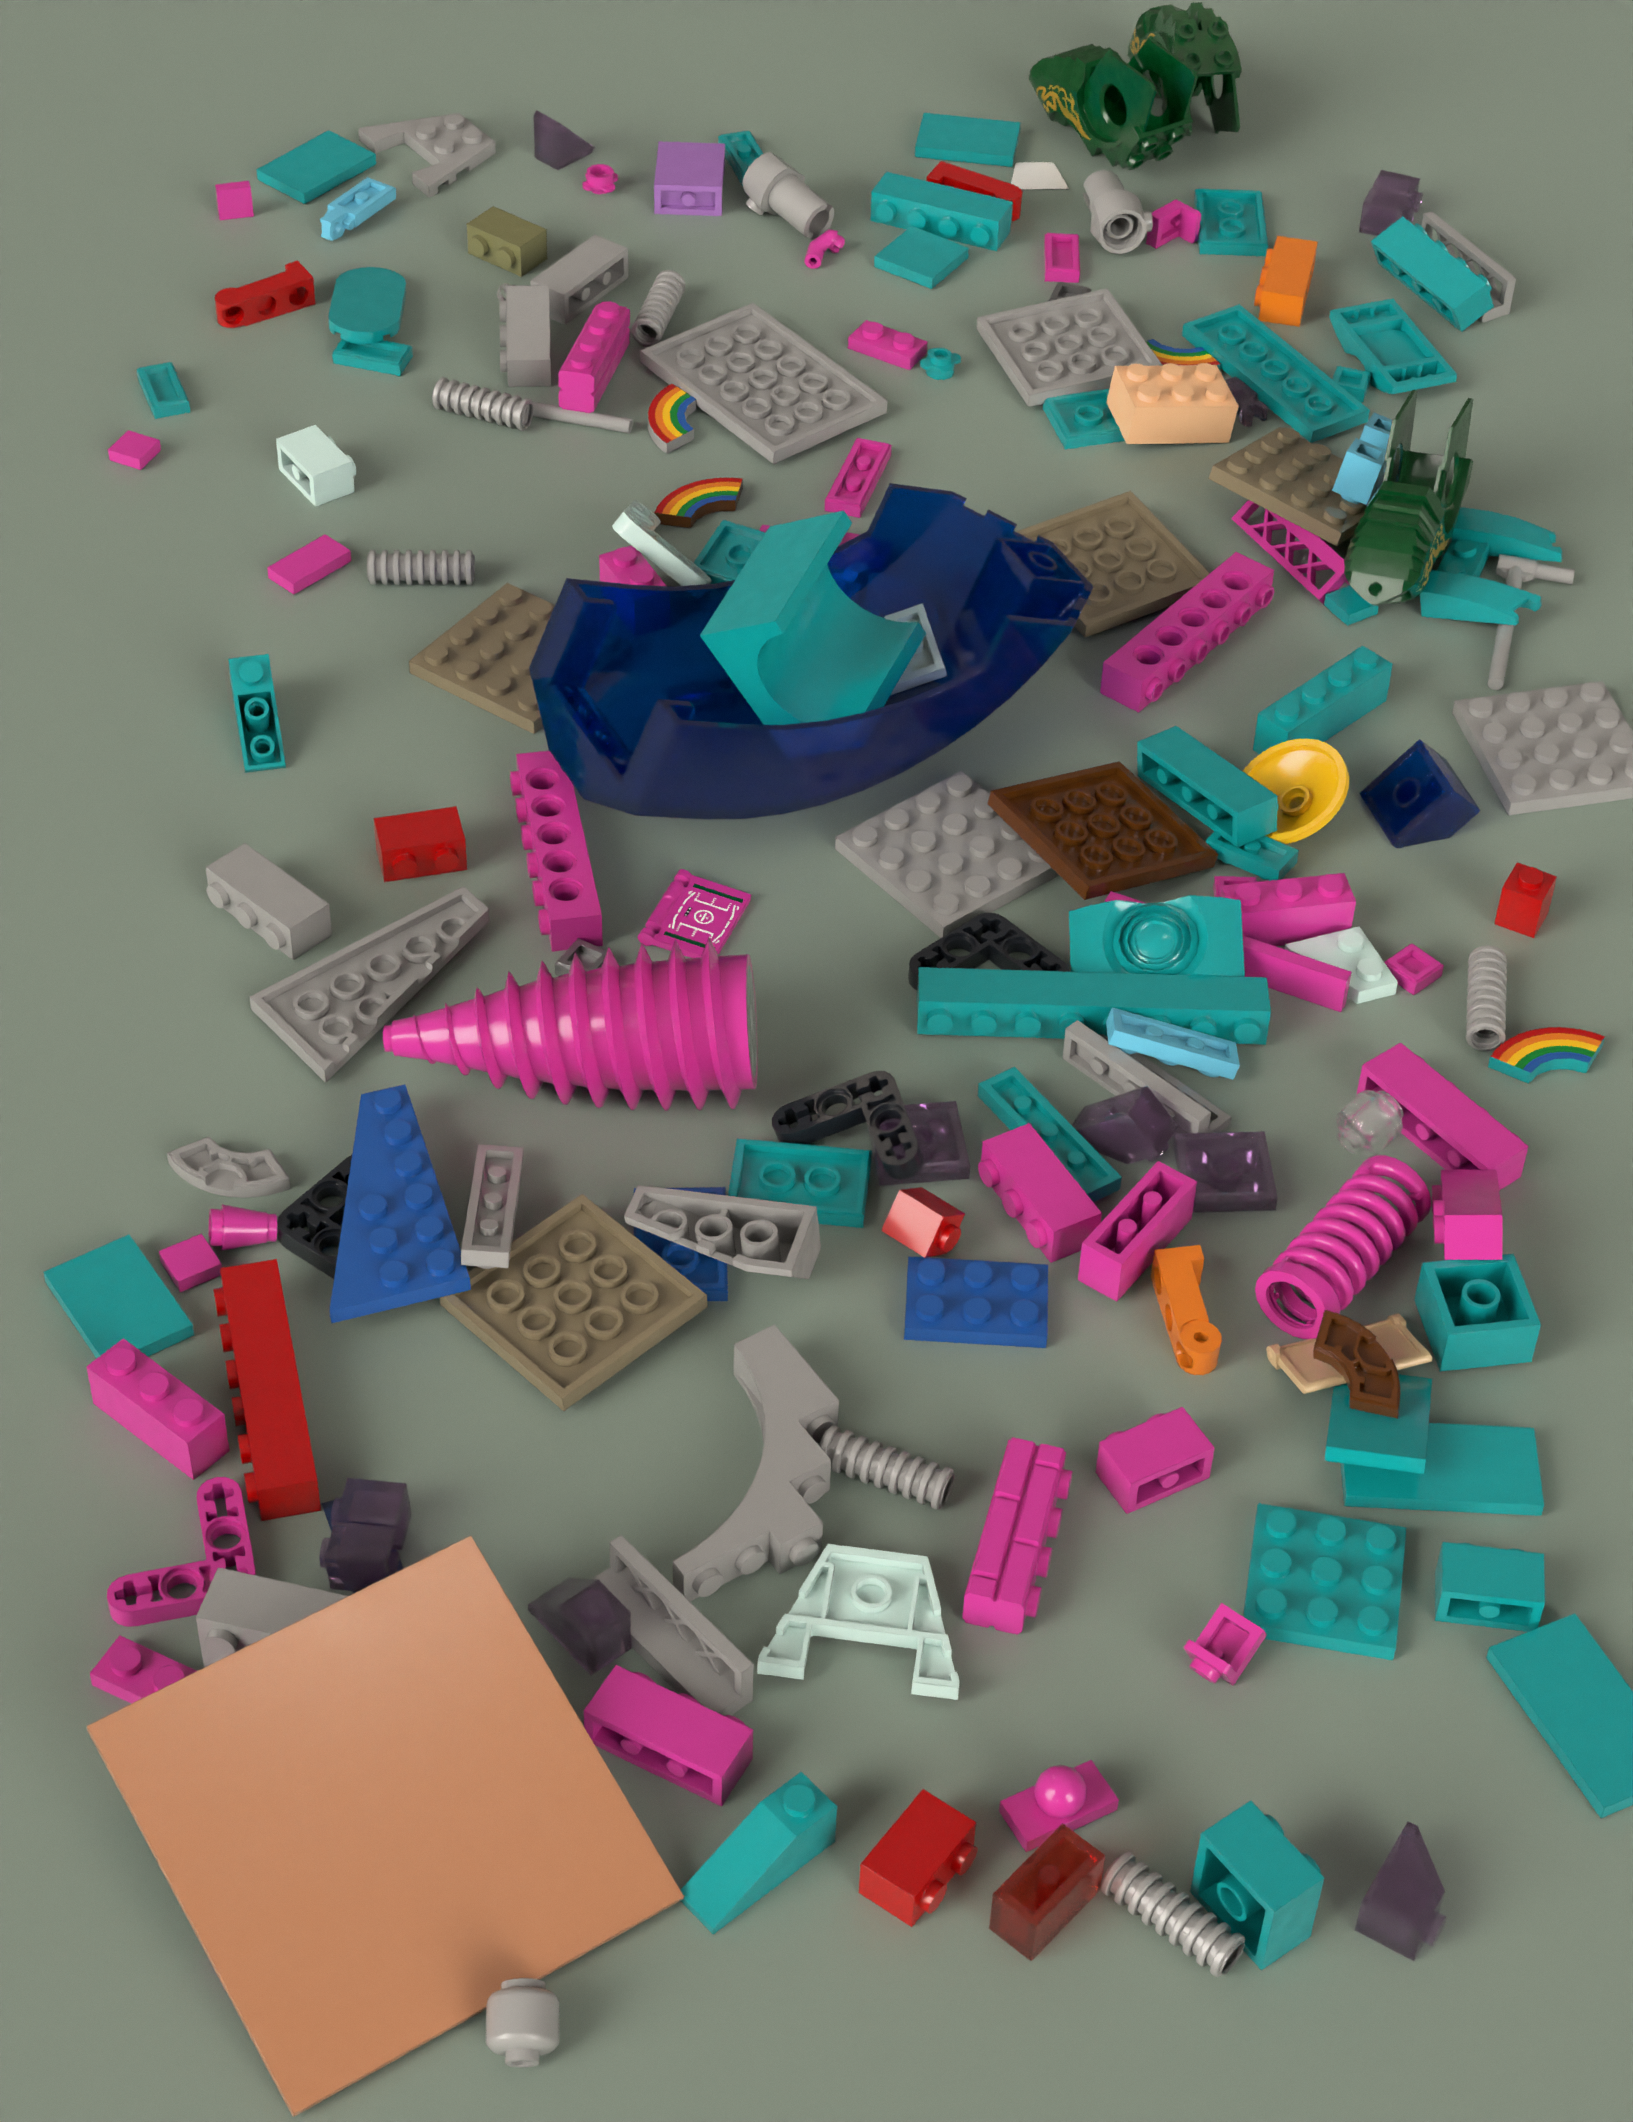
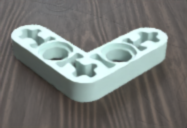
(637, 528)

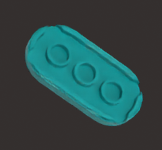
(367, 304)

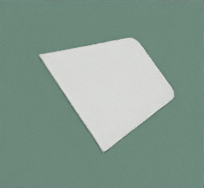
(1037, 176)

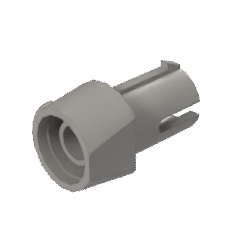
(782, 191)
(1116, 213)

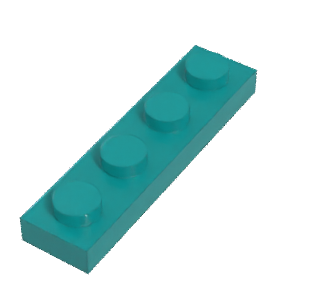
(1020, 1103)

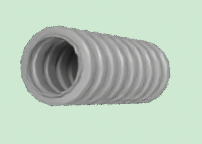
(658, 308)
(483, 403)
(421, 567)
(1486, 998)
(887, 1467)
(1172, 1914)

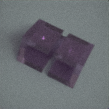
(1388, 201)
(366, 1527)

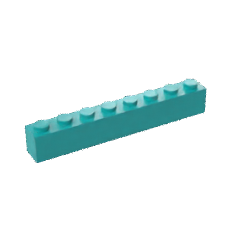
(1050, 1001)

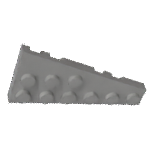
(353, 993)

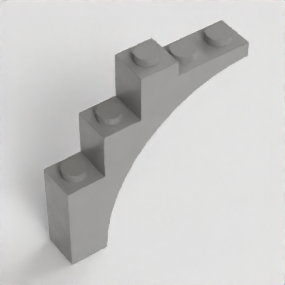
(794, 1471)

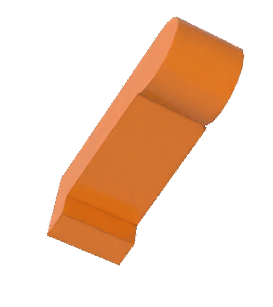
(1176, 1282)

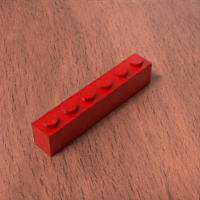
(269, 1389)

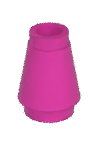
(240, 1227)

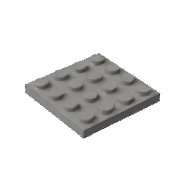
(1064, 345)
(1551, 746)
(945, 855)

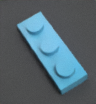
(1172, 1044)

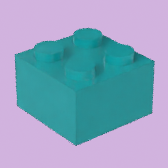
(1477, 1313)
(1257, 1883)

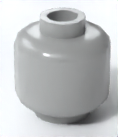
(522, 2021)

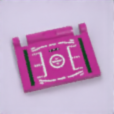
(692, 913)

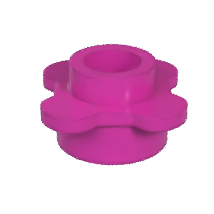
(600, 179)

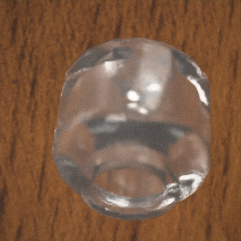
(1369, 1122)

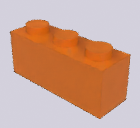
(1286, 281)

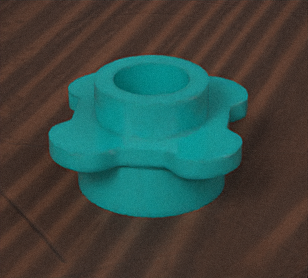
(940, 363)

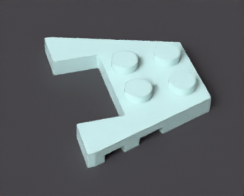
(867, 1600)

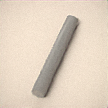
(582, 418)

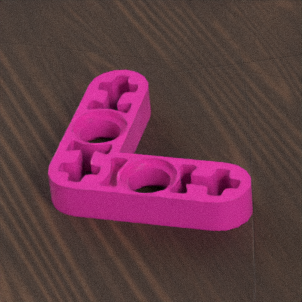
(195, 1573)

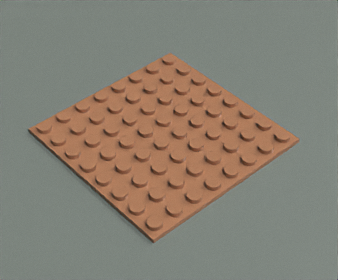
(382, 1821)

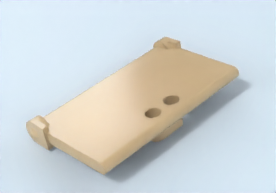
(1314, 1375)

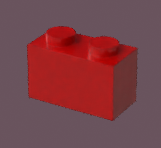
(420, 844)
(918, 1858)

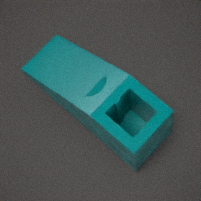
(256, 713)

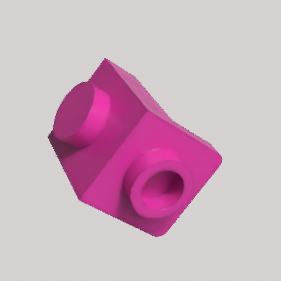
(1172, 222)
(1224, 1646)

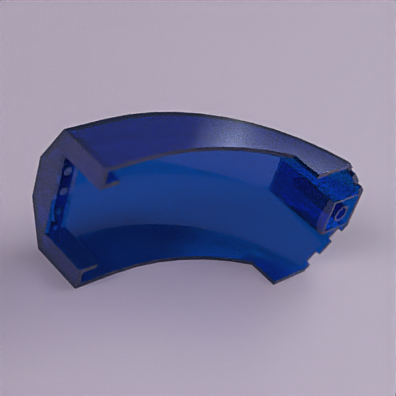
(664, 732)

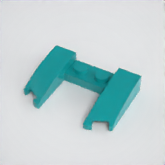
(1456, 588)

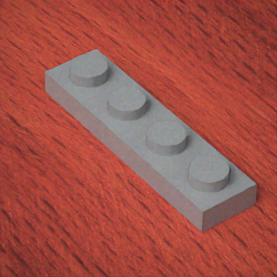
(492, 1207)

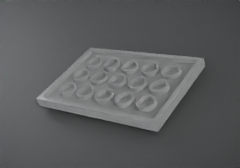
(764, 382)

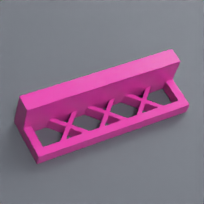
(1316, 546)

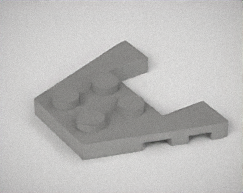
(443, 141)

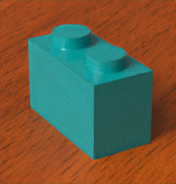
(1489, 1587)

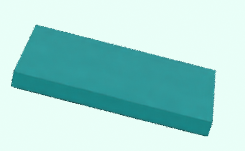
(1464, 1472)
(1575, 1705)

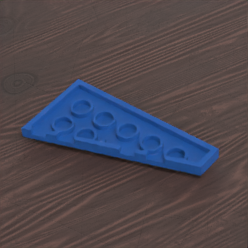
(395, 1223)

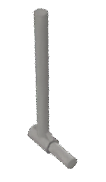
(1517, 571)

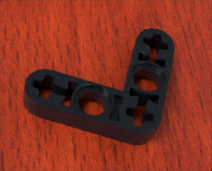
(995, 944)
(871, 1110)
(321, 1221)

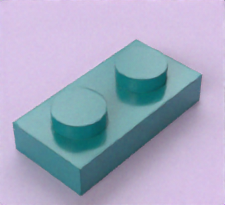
(1261, 857)

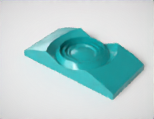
(1390, 347)
(1166, 938)

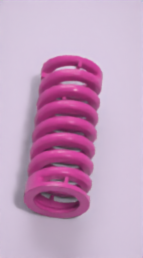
(1350, 1243)

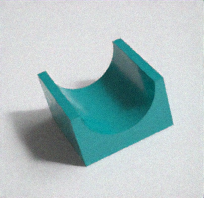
(798, 639)

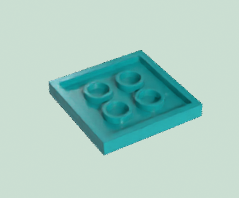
(1326, 1581)

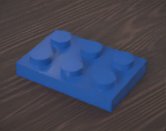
(976, 1302)

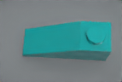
(762, 1852)

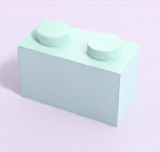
(316, 465)

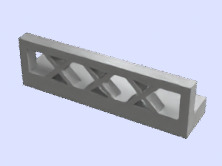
(1486, 265)
(1126, 1072)
(677, 1635)

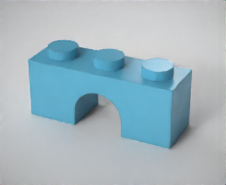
(1364, 462)

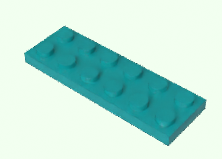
(1277, 373)

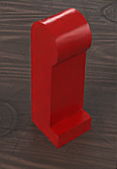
(968, 180)
(266, 297)

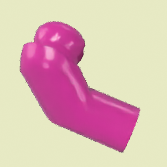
(816, 248)

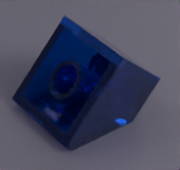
(1419, 798)

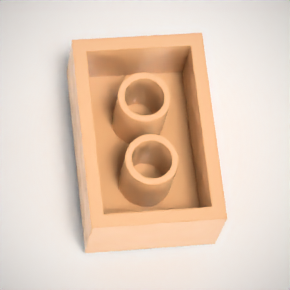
(1172, 404)

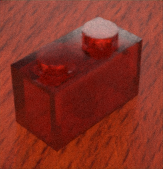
(1046, 1892)

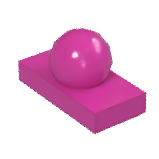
(1058, 1797)

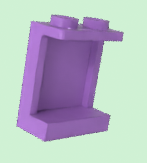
(689, 178)

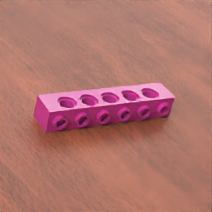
(1187, 632)
(557, 851)

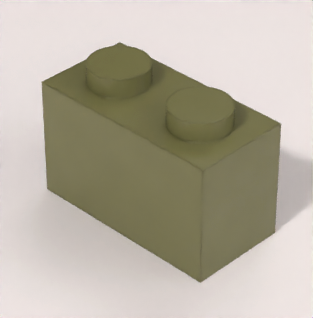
(507, 241)

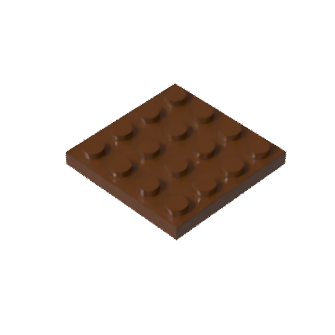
(1102, 829)

